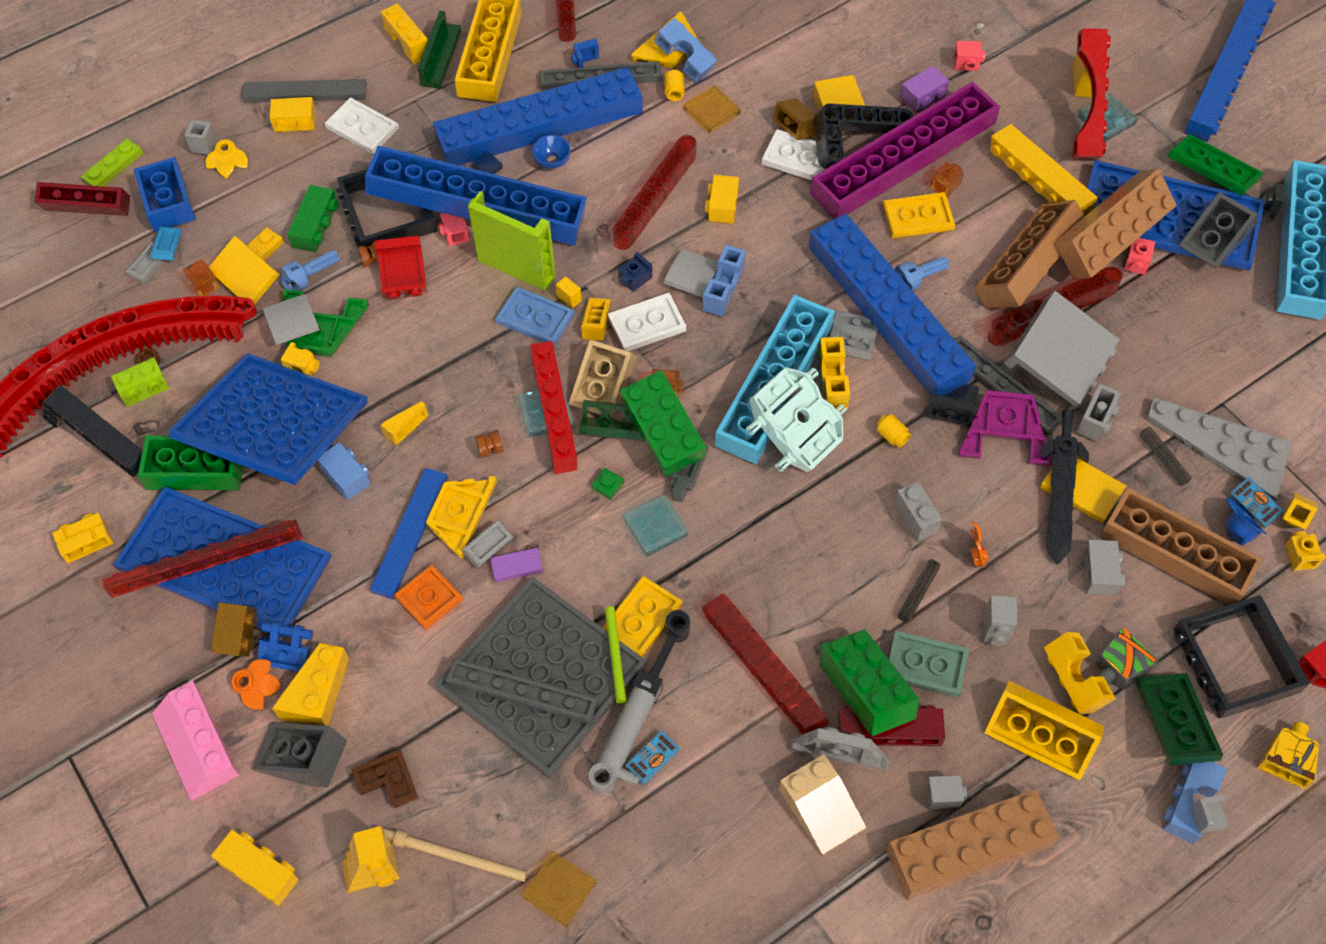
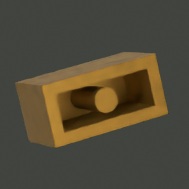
(795, 118)
(234, 629)

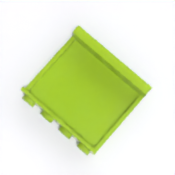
(512, 245)

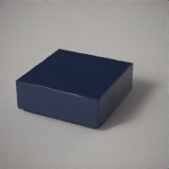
(488, 164)

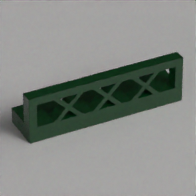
(438, 52)
(608, 427)

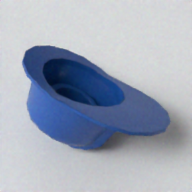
(1241, 524)

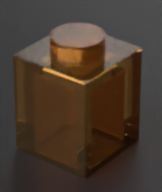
(201, 278)

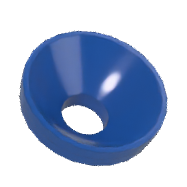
(551, 146)

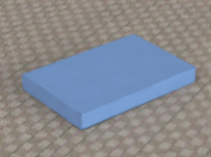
(534, 316)

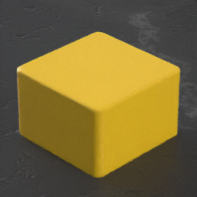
(568, 292)

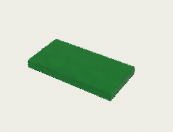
(1215, 164)

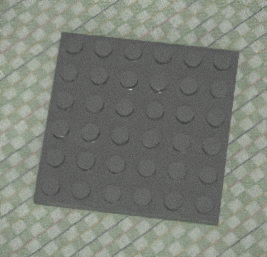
(551, 644)

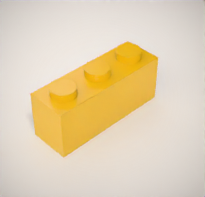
(256, 866)

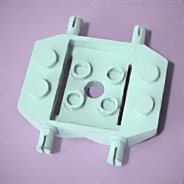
(784, 426)

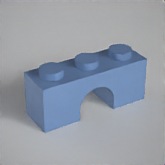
(676, 38)
(721, 289)
(1198, 779)

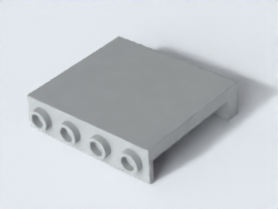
(1064, 349)

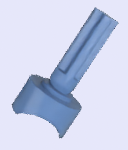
(293, 272)
(913, 274)

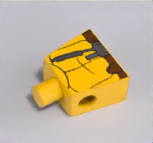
(1292, 756)

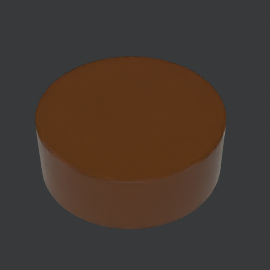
(147, 354)

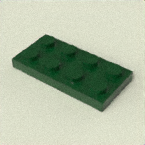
(1179, 719)

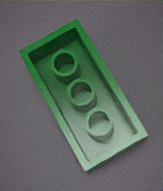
(663, 423)
(185, 467)
(868, 682)

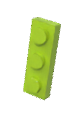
(112, 164)

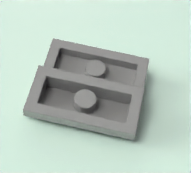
(691, 272)
(291, 319)
(857, 333)

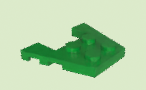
(332, 328)

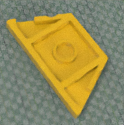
(651, 52)
(459, 511)

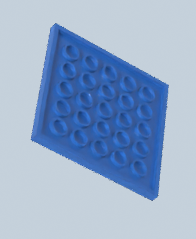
(269, 418)

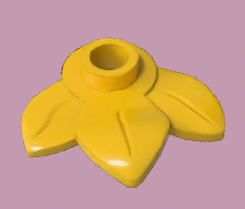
(226, 160)

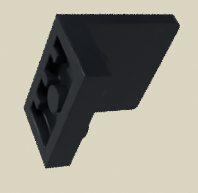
(955, 406)

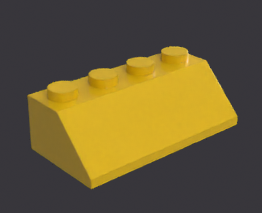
(1045, 730)

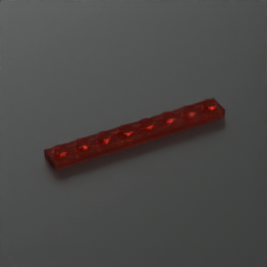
(201, 559)

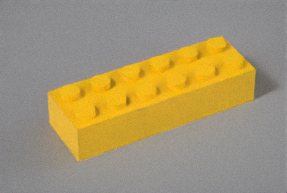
(488, 49)

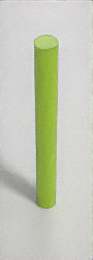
(615, 654)

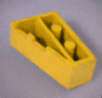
(315, 688)
(370, 861)

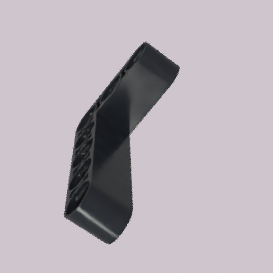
(851, 118)
(66, 408)

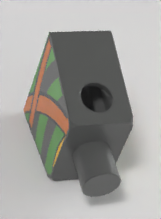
(1125, 660)

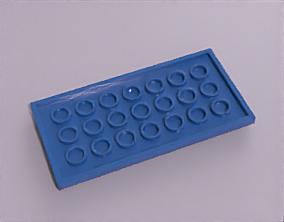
(1191, 203)
(271, 580)

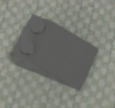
(1219, 230)
(300, 753)

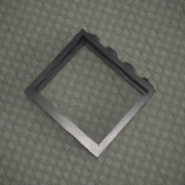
(356, 182)
(1271, 637)

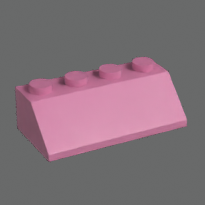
(194, 741)

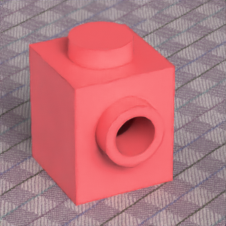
(968, 55)
(454, 229)
(1139, 256)

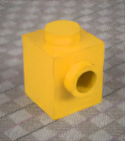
(1299, 511)

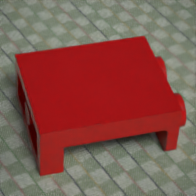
(401, 267)

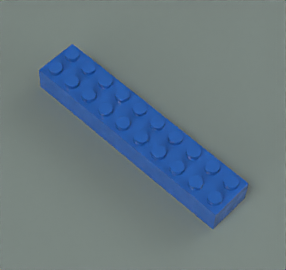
(544, 113)
(451, 187)
(891, 306)

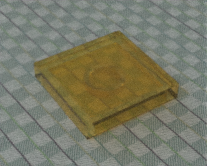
(712, 109)
(559, 889)

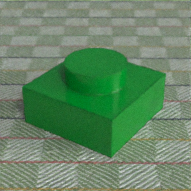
(607, 483)

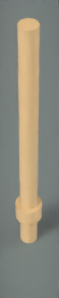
(403, 839)

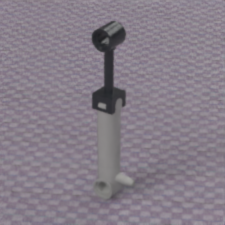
(645, 693)

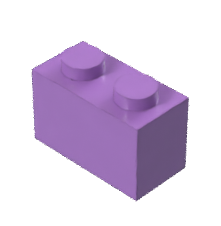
(924, 89)

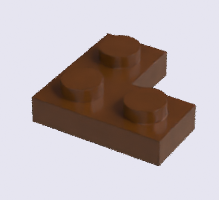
(388, 772)

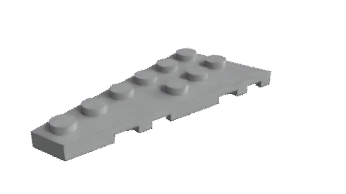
(1226, 444)

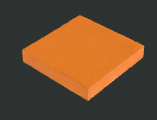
(428, 597)

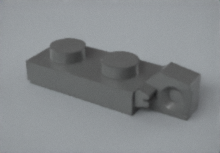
(686, 479)

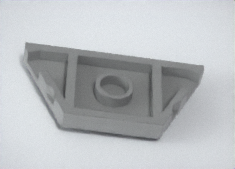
(841, 747)

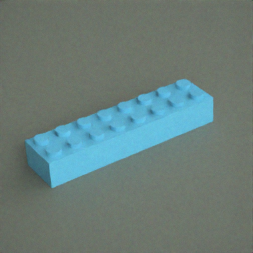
(1303, 242)
(792, 346)

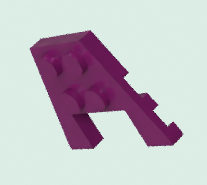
(1006, 417)

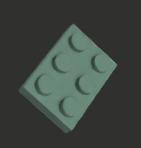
(929, 663)

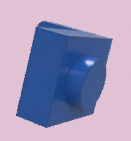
(585, 52)

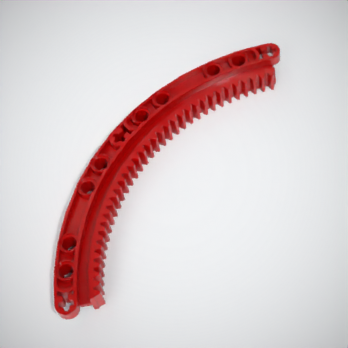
(109, 337)

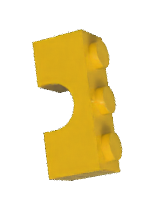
(401, 27)
(832, 369)
(1066, 657)

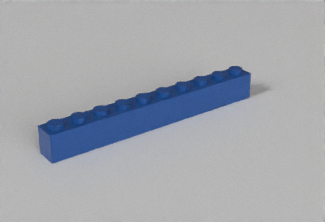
(1229, 68)

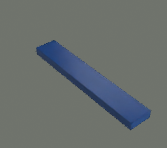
(408, 534)

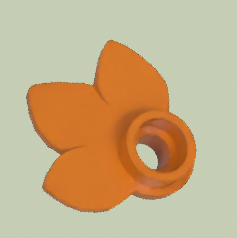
(978, 553)
(258, 686)

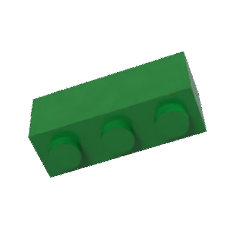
(313, 218)

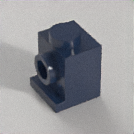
(635, 272)

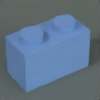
(344, 471)

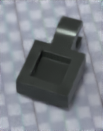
(1274, 200)

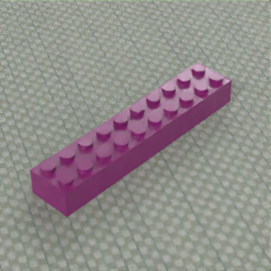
(904, 150)

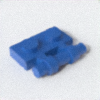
(285, 654)

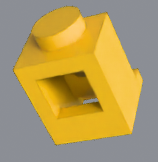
(300, 360)
(1304, 551)

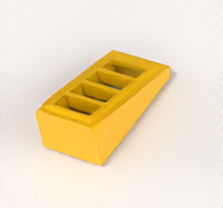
(595, 320)
(404, 423)

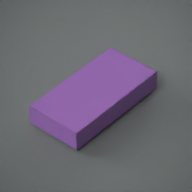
(516, 565)

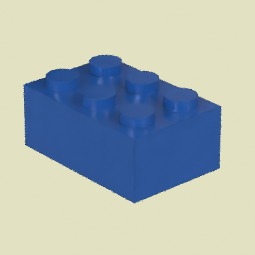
(164, 194)

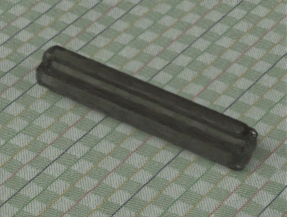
(1165, 456)
(919, 590)

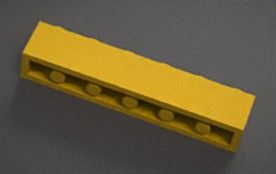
(1040, 169)

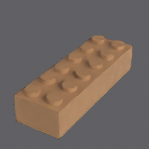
(1115, 224)
(1028, 256)
(1181, 547)
(972, 844)

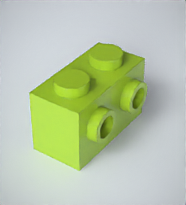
(140, 382)

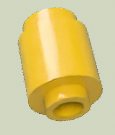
(674, 85)
(893, 430)

